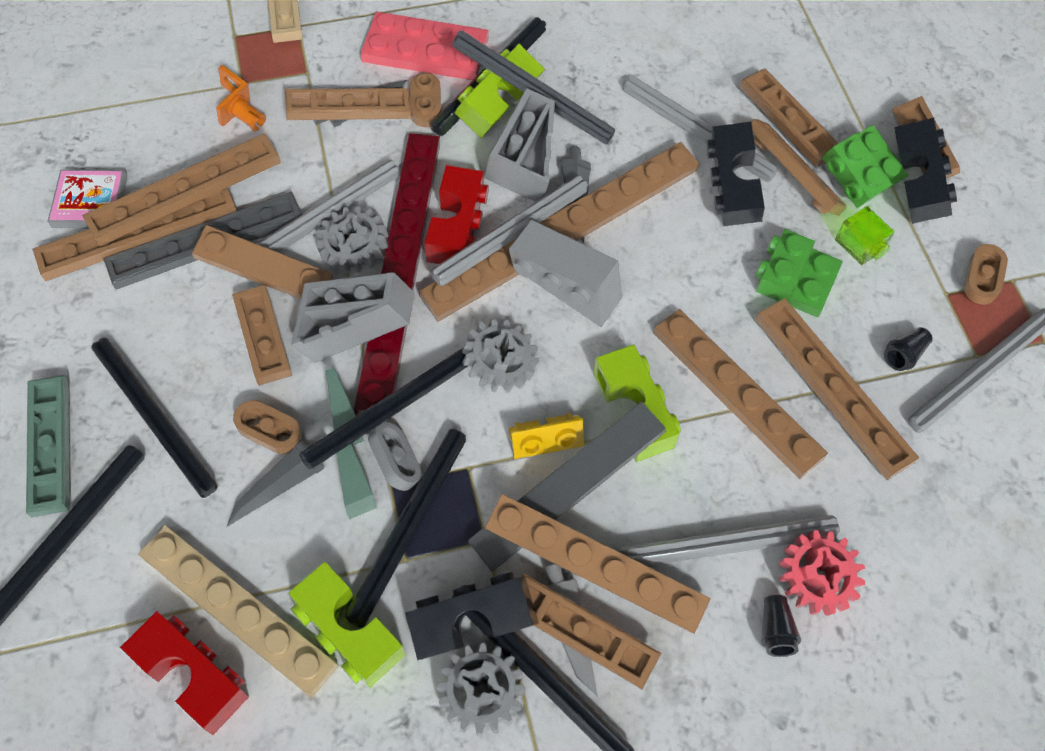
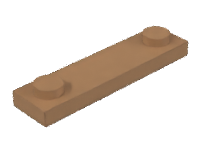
(347, 104)
(788, 115)
(824, 198)
(256, 262)
(592, 635)

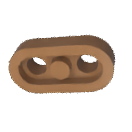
(425, 99)
(983, 281)
(270, 427)

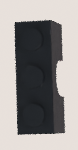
(920, 146)
(738, 199)
(437, 624)

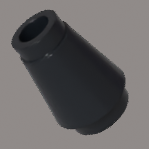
(907, 349)
(779, 628)

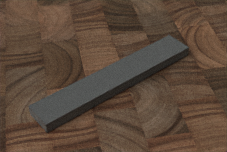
(177, 248)
(578, 477)

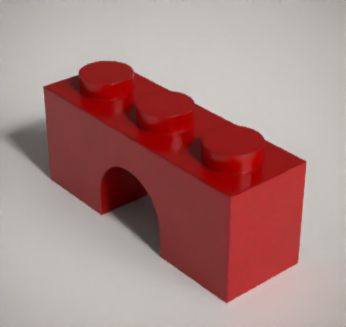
(462, 193)
(211, 692)

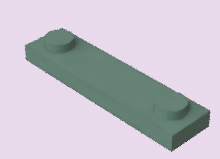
(47, 446)

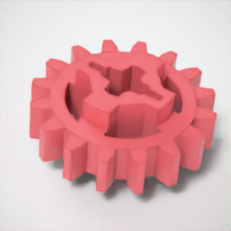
(824, 588)

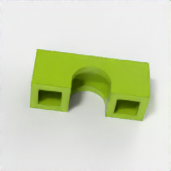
(483, 105)
(627, 376)
(367, 651)

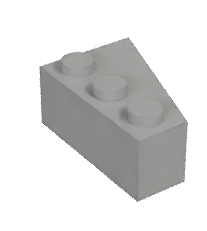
(523, 149)
(568, 271)
(349, 313)

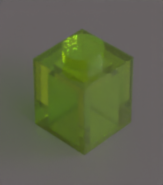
(865, 236)

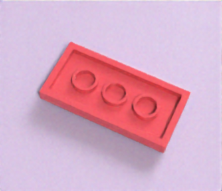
(420, 46)

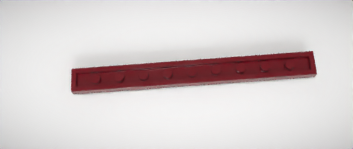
(401, 257)

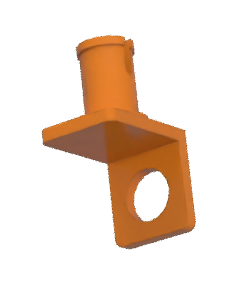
(237, 102)

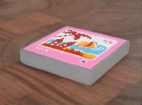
(82, 192)

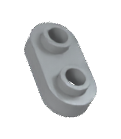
(394, 456)

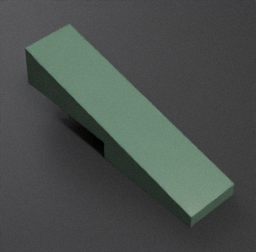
(355, 487)

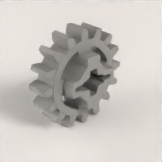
(352, 239)
(485, 357)
(464, 681)

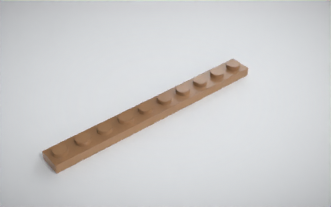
(572, 221)

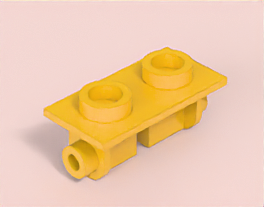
(556, 435)

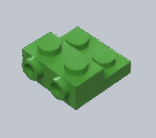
(864, 166)
(797, 273)

